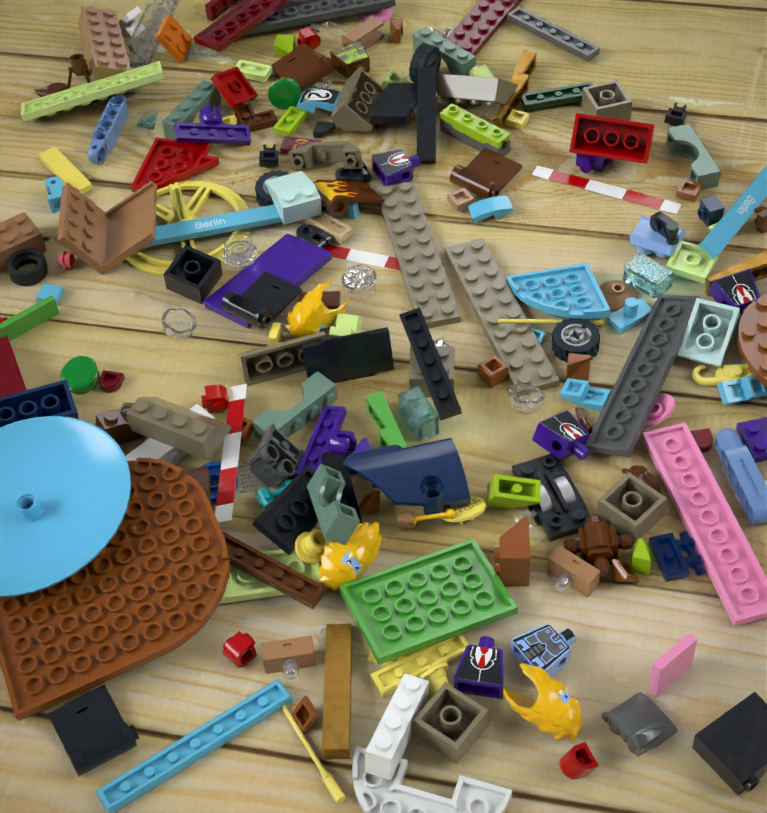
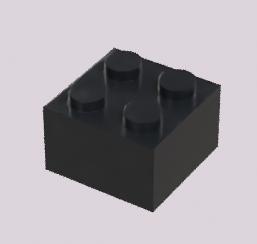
(193, 274)

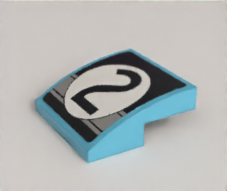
(318, 97)

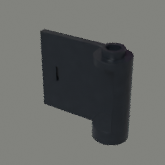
(262, 300)
(92, 730)

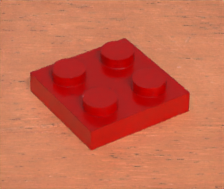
(234, 87)

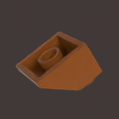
(513, 555)

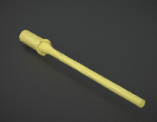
(546, 321)
(327, 778)

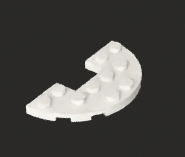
(388, 796)

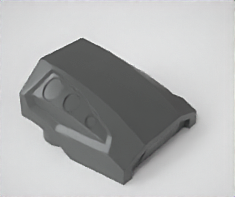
(275, 458)
(640, 723)

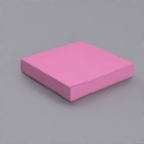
(672, 664)

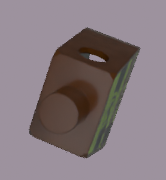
(350, 58)

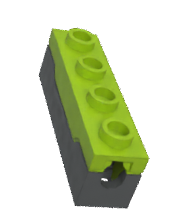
(474, 130)

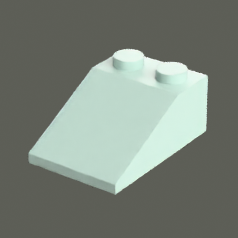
(294, 197)
(709, 332)

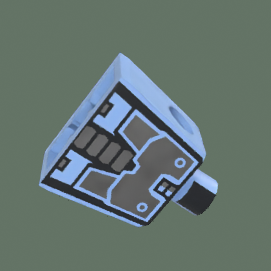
(544, 648)

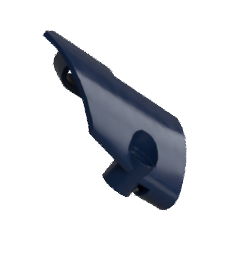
(416, 474)

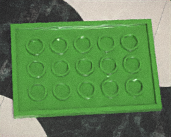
(427, 600)

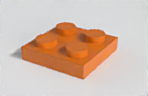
(174, 38)

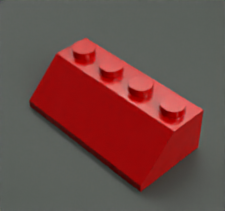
(612, 138)

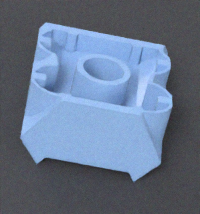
(649, 241)

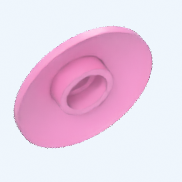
(380, 14)
(661, 410)

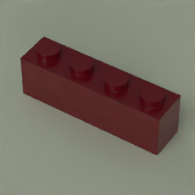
(10, 375)

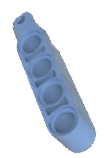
(108, 129)
(743, 475)

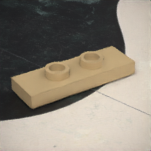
(335, 228)

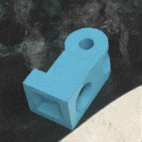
(54, 191)

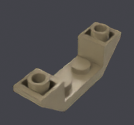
(320, 152)

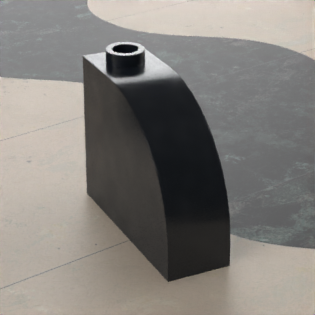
(737, 744)

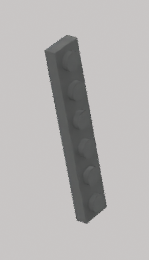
(553, 34)

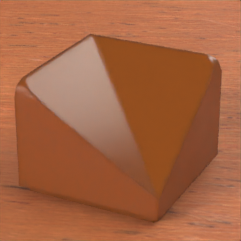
(396, 30)
(578, 366)
(493, 371)

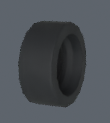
(24, 257)

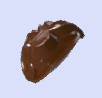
(645, 476)

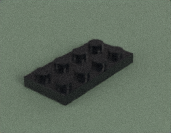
(289, 513)

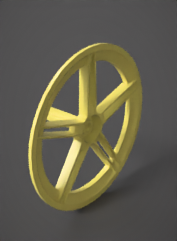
(182, 213)

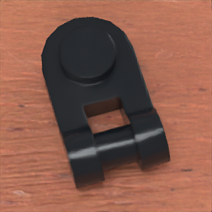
(353, 174)
(665, 226)
(310, 233)

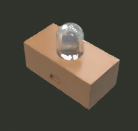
(572, 572)
(289, 656)

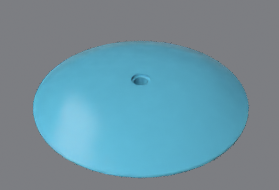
(58, 499)

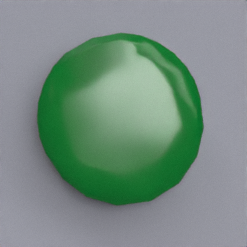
(284, 93)
(80, 374)

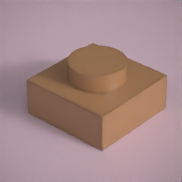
(460, 199)

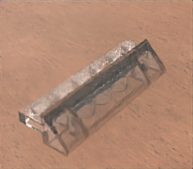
(143, 41)

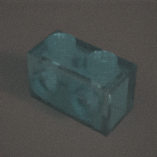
(648, 275)
(418, 413)

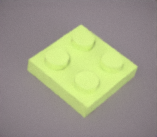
(691, 262)

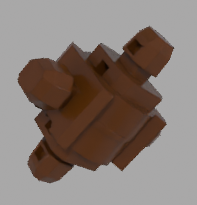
(599, 543)

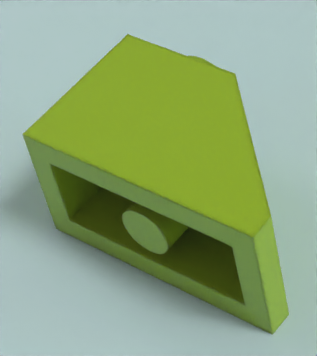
(512, 492)

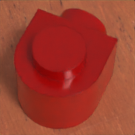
(309, 37)
(215, 398)
(240, 649)
(578, 762)

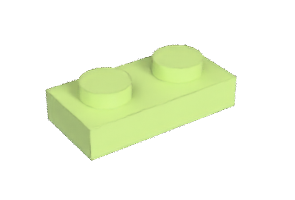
(254, 70)

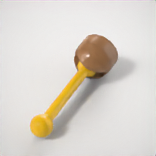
(408, 520)

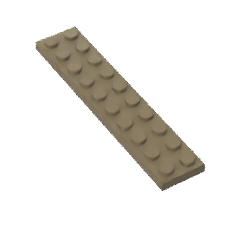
(417, 255)
(494, 300)

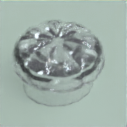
(239, 251)
(359, 281)

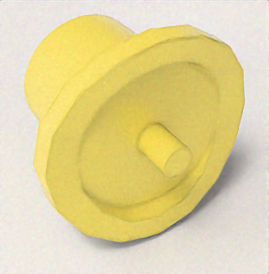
(310, 546)
(436, 676)

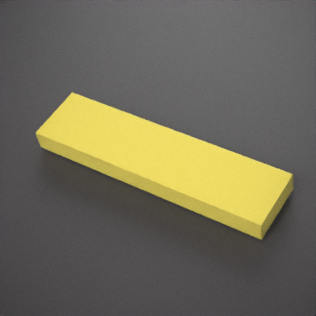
(65, 169)
(416, 663)

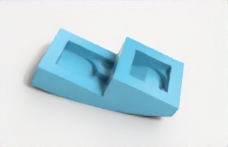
(497, 206)
(741, 390)
(582, 394)

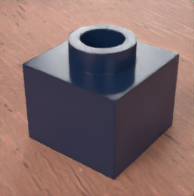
(710, 210)

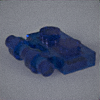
(670, 558)

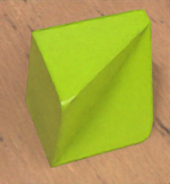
(284, 44)
(642, 558)

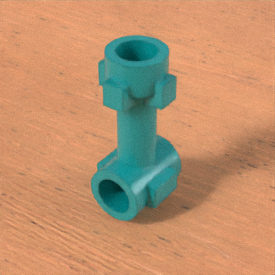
(265, 497)

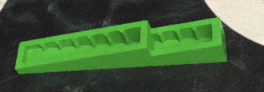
(382, 416)

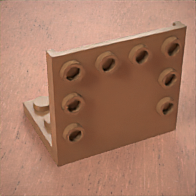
(108, 236)

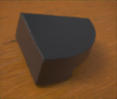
(323, 128)

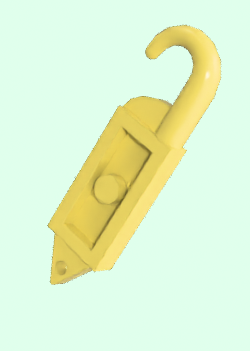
(723, 373)

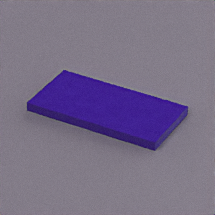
(287, 259)

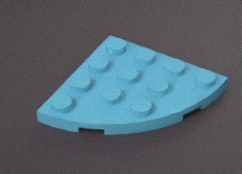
(562, 292)

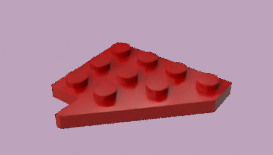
(173, 162)

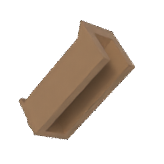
(366, 33)

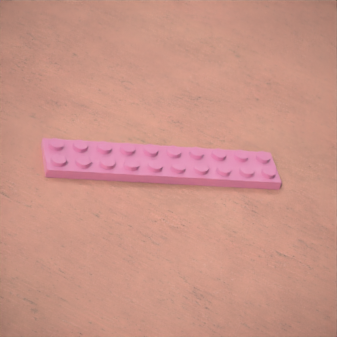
(709, 522)

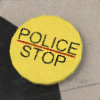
(467, 512)

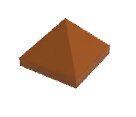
(370, 503)
(623, 573)
(305, 714)

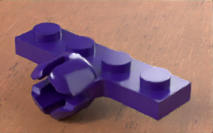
(212, 130)
(328, 438)

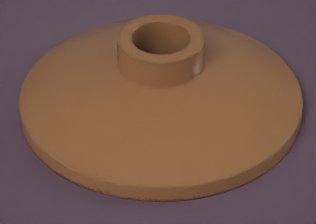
(617, 292)

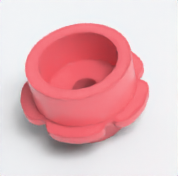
(67, 260)

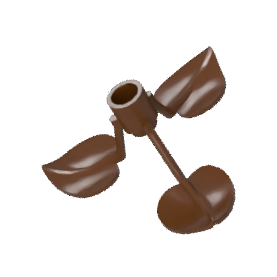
(78, 67)

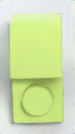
(346, 325)

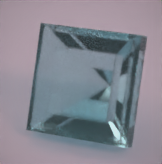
(148, 121)

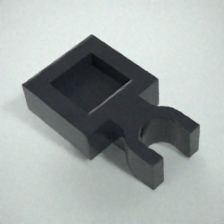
(676, 116)
(269, 157)

